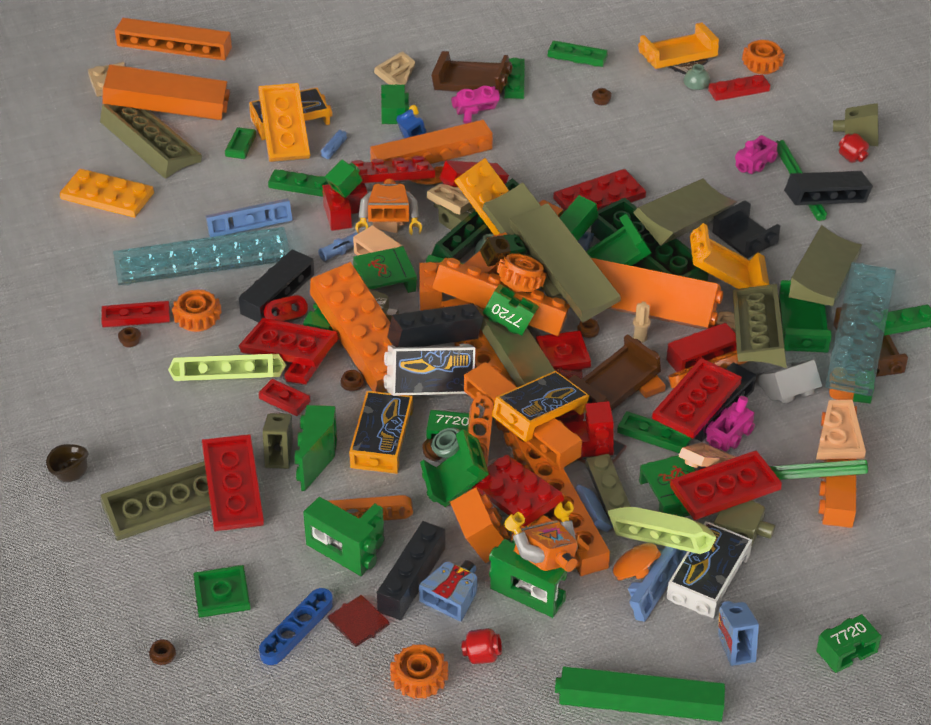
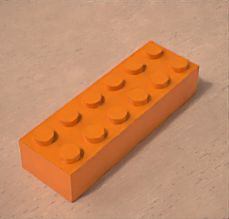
(356, 318)

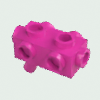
(472, 101)
(756, 155)
(731, 426)

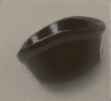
(67, 462)

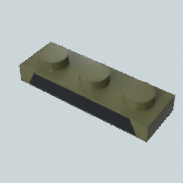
(606, 483)

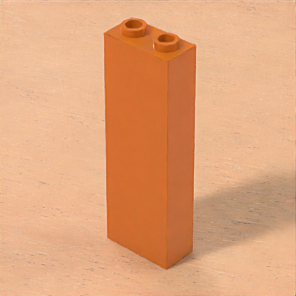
(165, 92)
(669, 295)

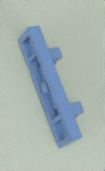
(249, 217)
(647, 594)

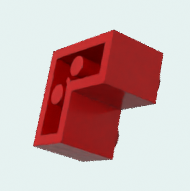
(339, 208)
(596, 431)

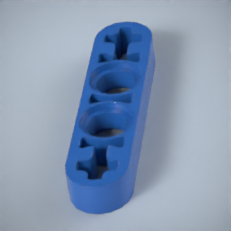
(292, 623)

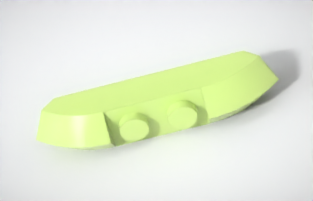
(226, 367)
(662, 529)

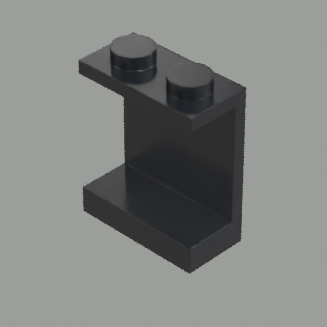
(742, 232)

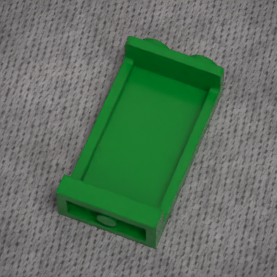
(623, 246)
(803, 323)

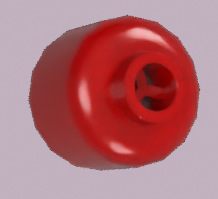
(853, 148)
(482, 646)

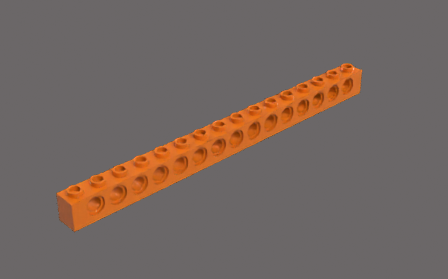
(598, 554)

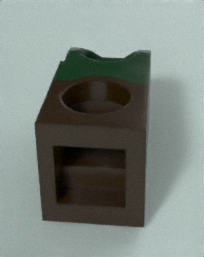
(501, 246)

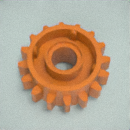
(763, 57)
(521, 272)
(196, 310)
(419, 671)

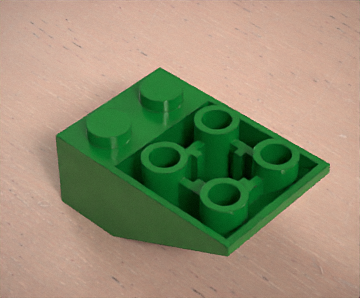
(316, 443)

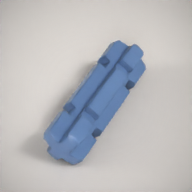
(333, 144)

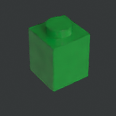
(344, 178)

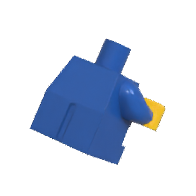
(409, 124)

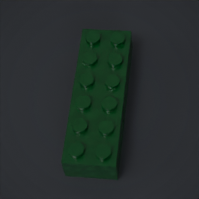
(669, 258)

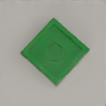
(221, 591)

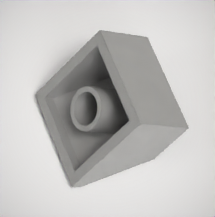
(787, 382)

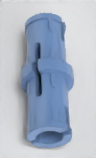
(339, 246)

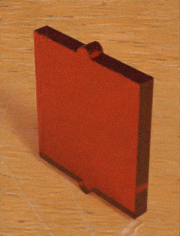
(358, 620)

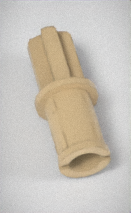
(641, 321)

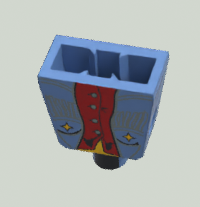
(450, 589)
(734, 622)

